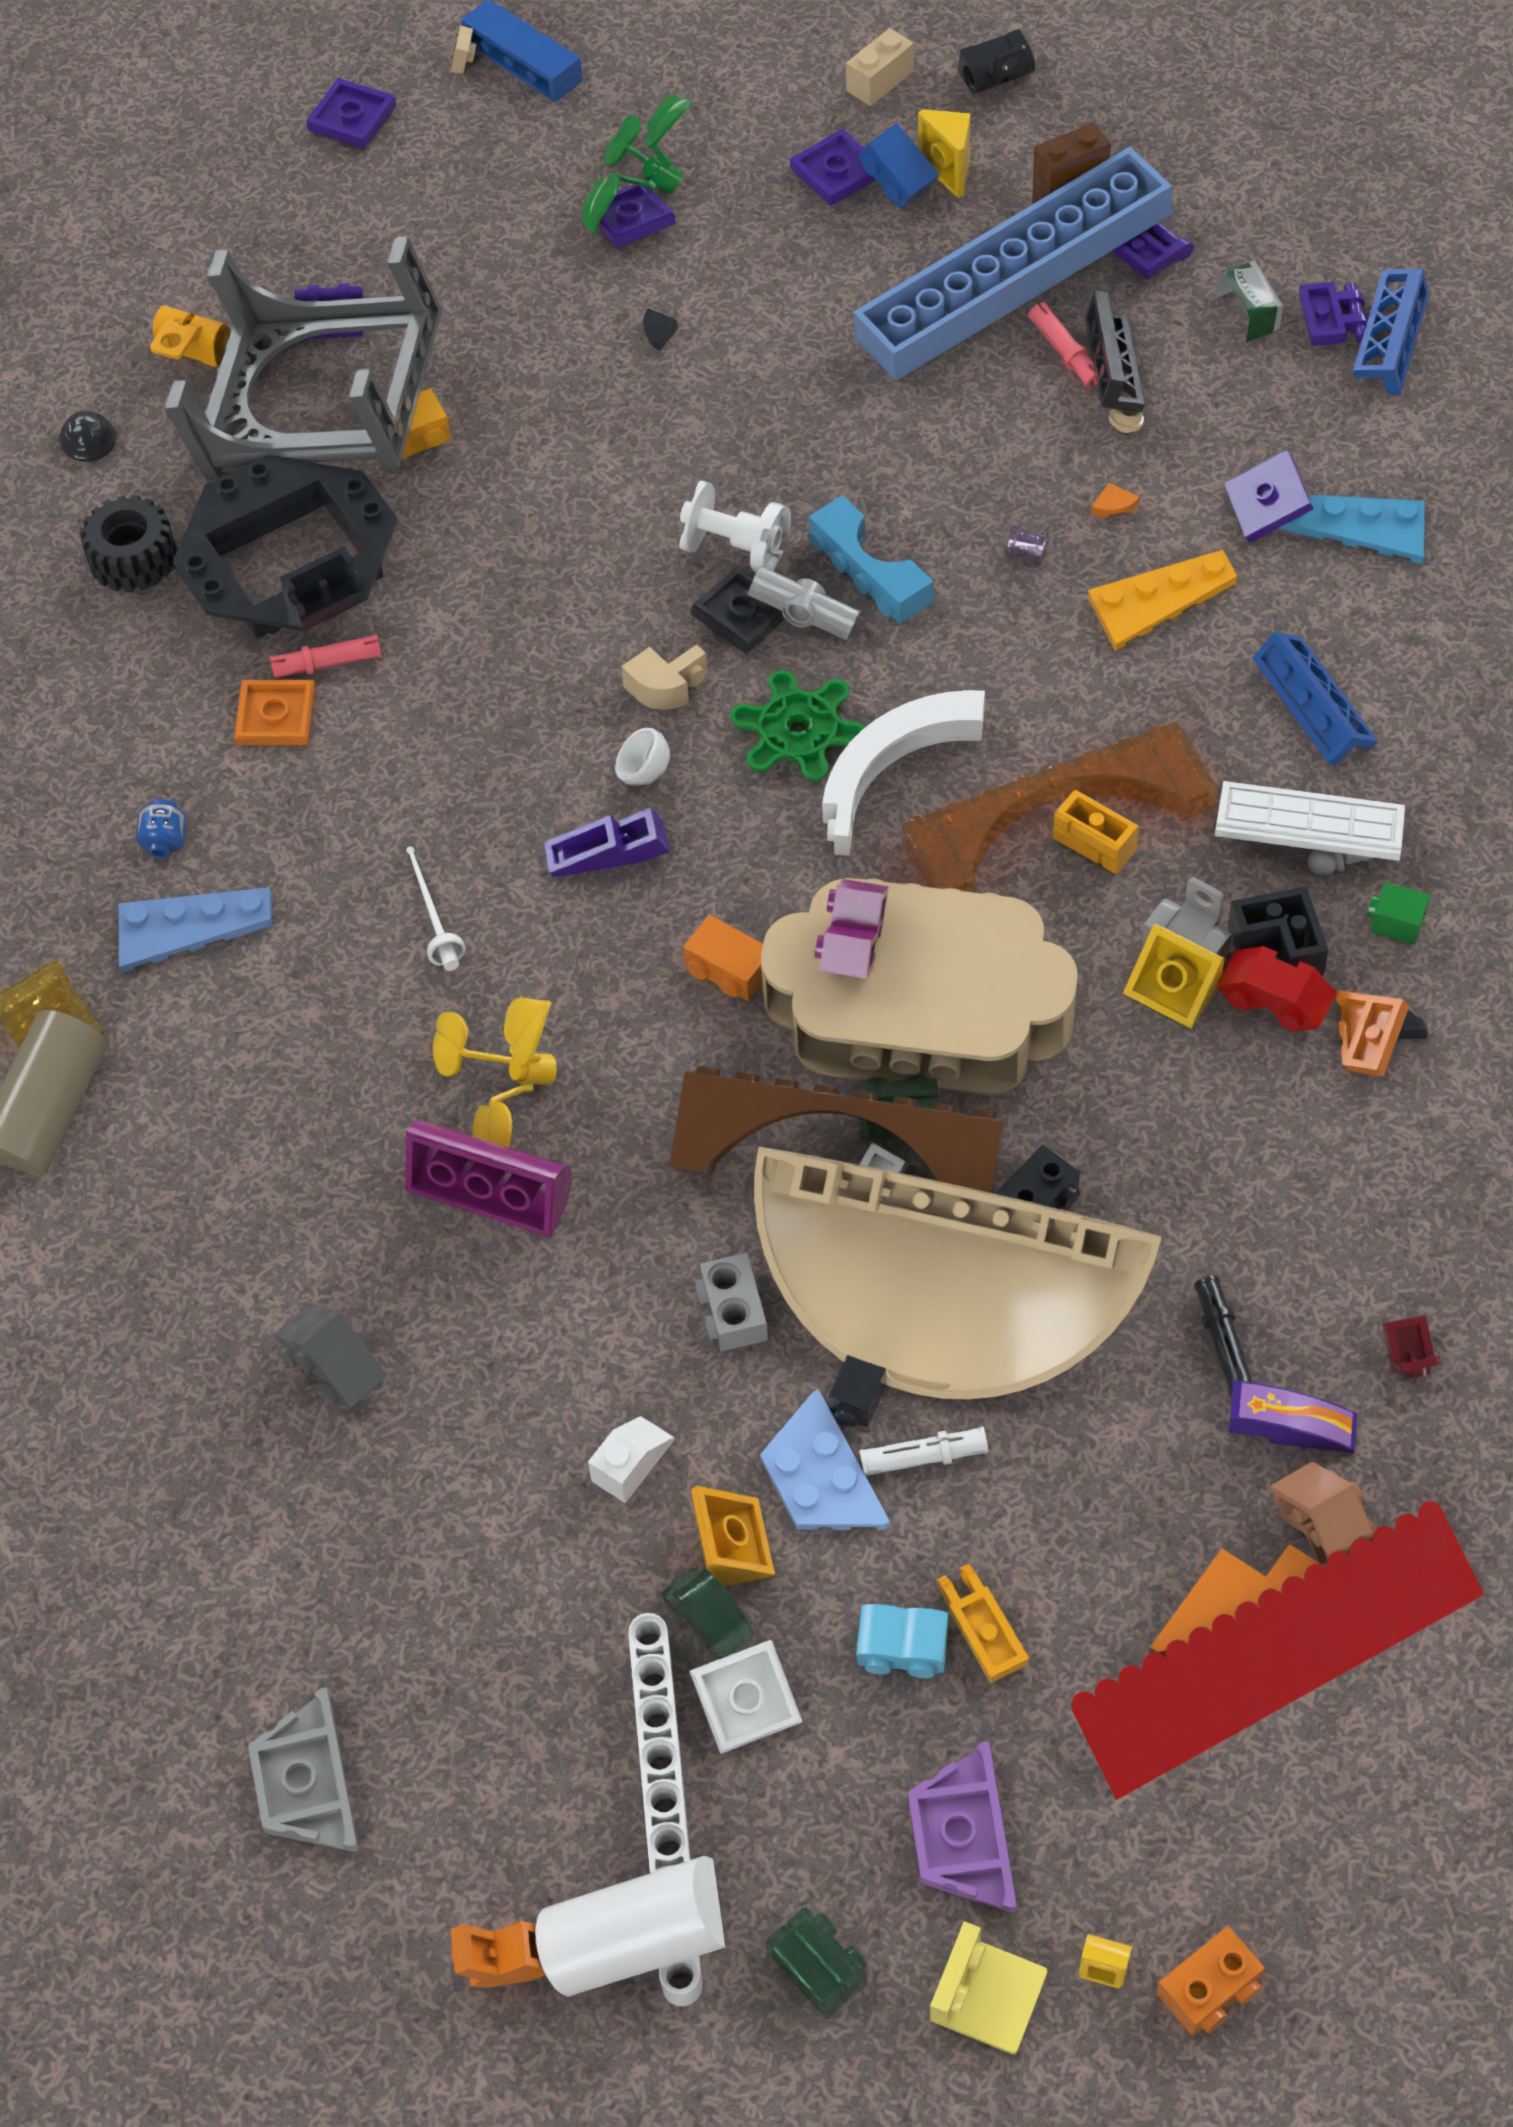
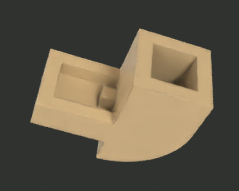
(664, 684)

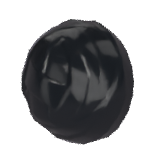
(87, 436)

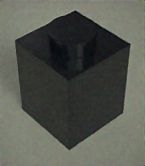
(857, 1392)

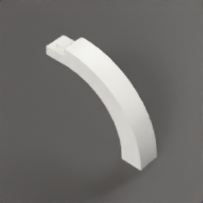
(888, 738)

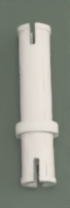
(918, 1452)

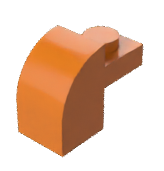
(497, 1955)

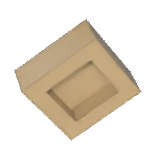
(464, 50)

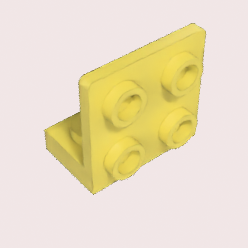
(987, 1992)

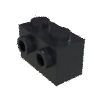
(1044, 1181)

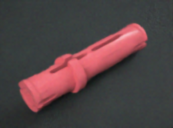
(1074, 355)
(325, 656)

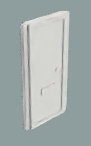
(1310, 820)

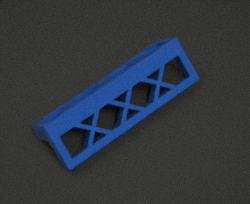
(1398, 346)
(1313, 696)

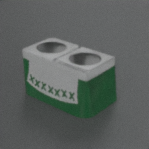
(1256, 295)

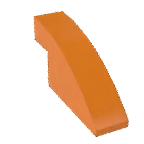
(1223, 1588)

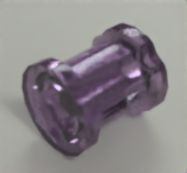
(1027, 544)

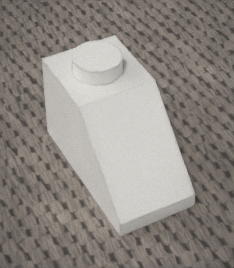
(628, 1457)

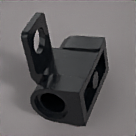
(996, 61)

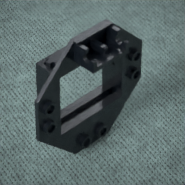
(266, 498)

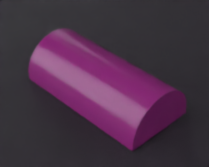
(485, 1177)

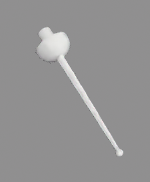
(445, 947)

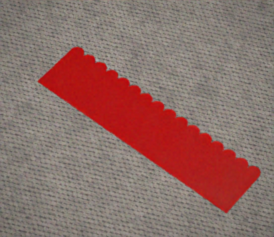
(1275, 1649)

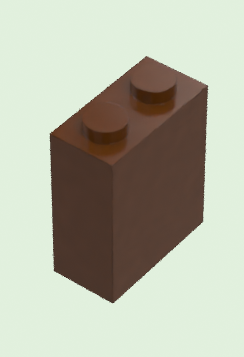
(1067, 158)

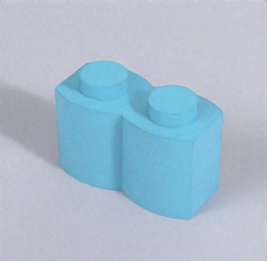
(902, 1640)

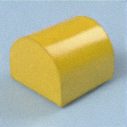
(1104, 1961)

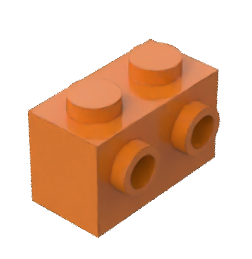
(1211, 1982)

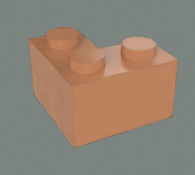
(1323, 1509)

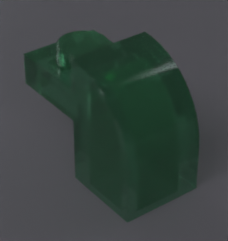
(709, 1611)

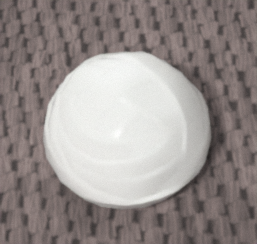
(642, 751)

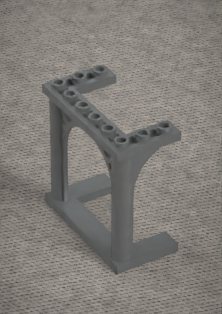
(265, 315)

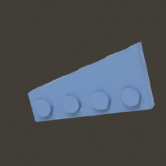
(171, 925)

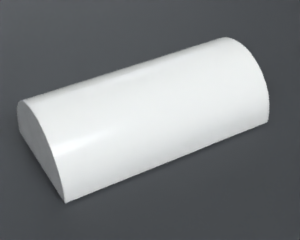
(631, 1927)

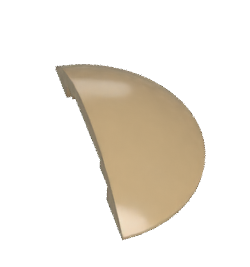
(942, 1278)

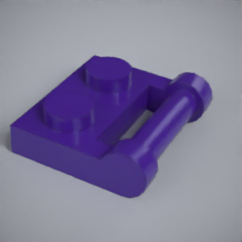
(1149, 255)

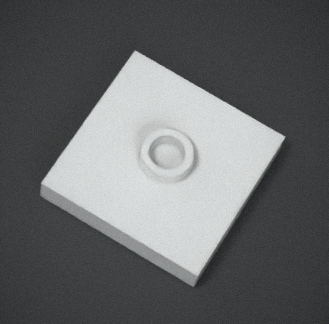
(745, 1696)

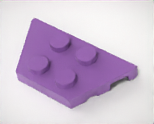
(962, 1832)

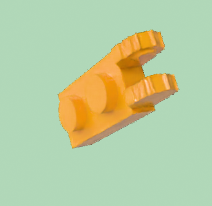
(984, 1626)

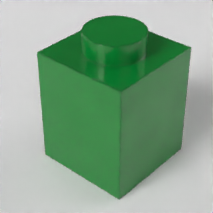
(1398, 912)

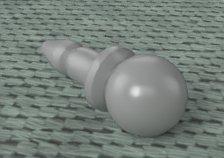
(1325, 863)

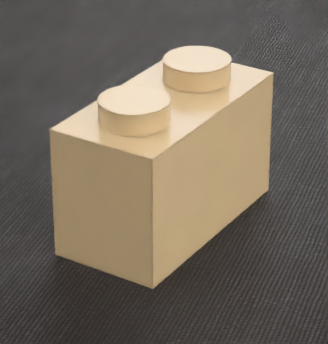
(880, 67)

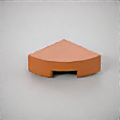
(1114, 501)

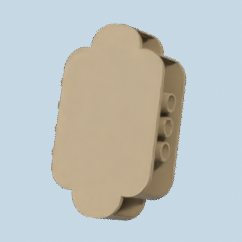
(952, 993)

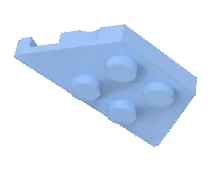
(820, 1474)

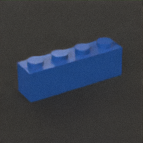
(523, 50)

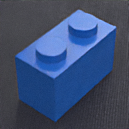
(898, 166)

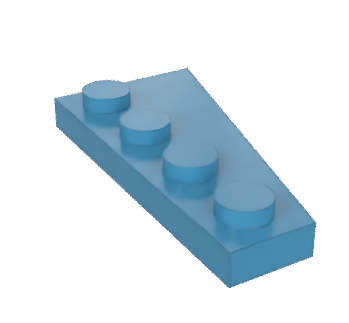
(1373, 523)

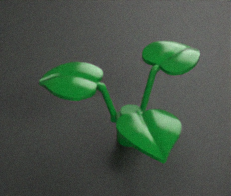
(657, 171)

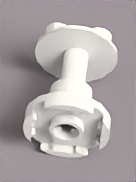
(746, 531)

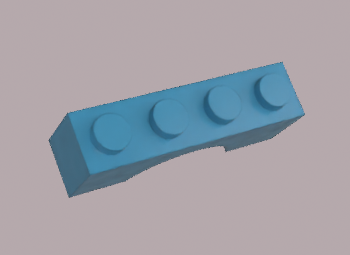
(897, 587)

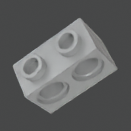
(736, 1302)

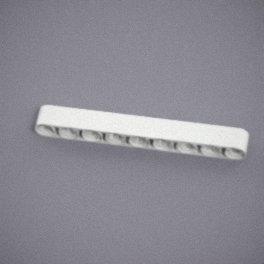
(661, 1783)

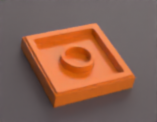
(274, 712)

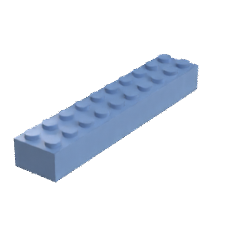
(1012, 263)

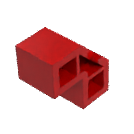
(1293, 994)

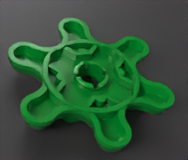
(793, 706)

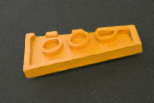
(1145, 600)

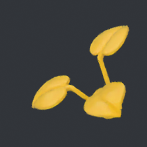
(522, 1031)

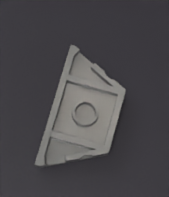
(303, 1778)

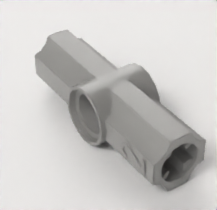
(803, 603)

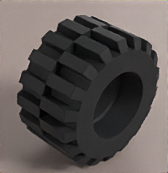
(133, 563)

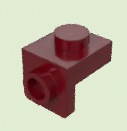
(1410, 1346)

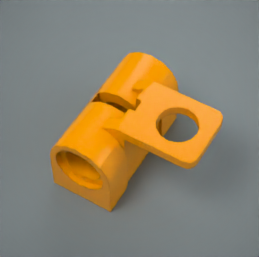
(188, 335)

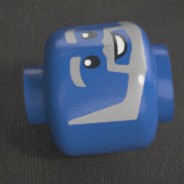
(161, 828)

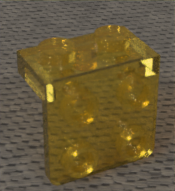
(41, 990)

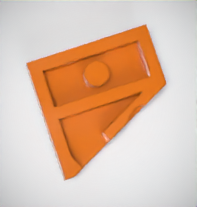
(1369, 1030)

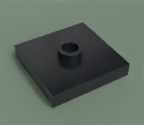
(734, 613)

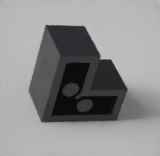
(1282, 923)

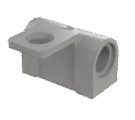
(1194, 919)

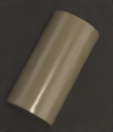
(46, 1088)

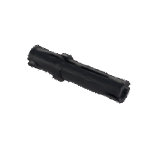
(1212, 1295)

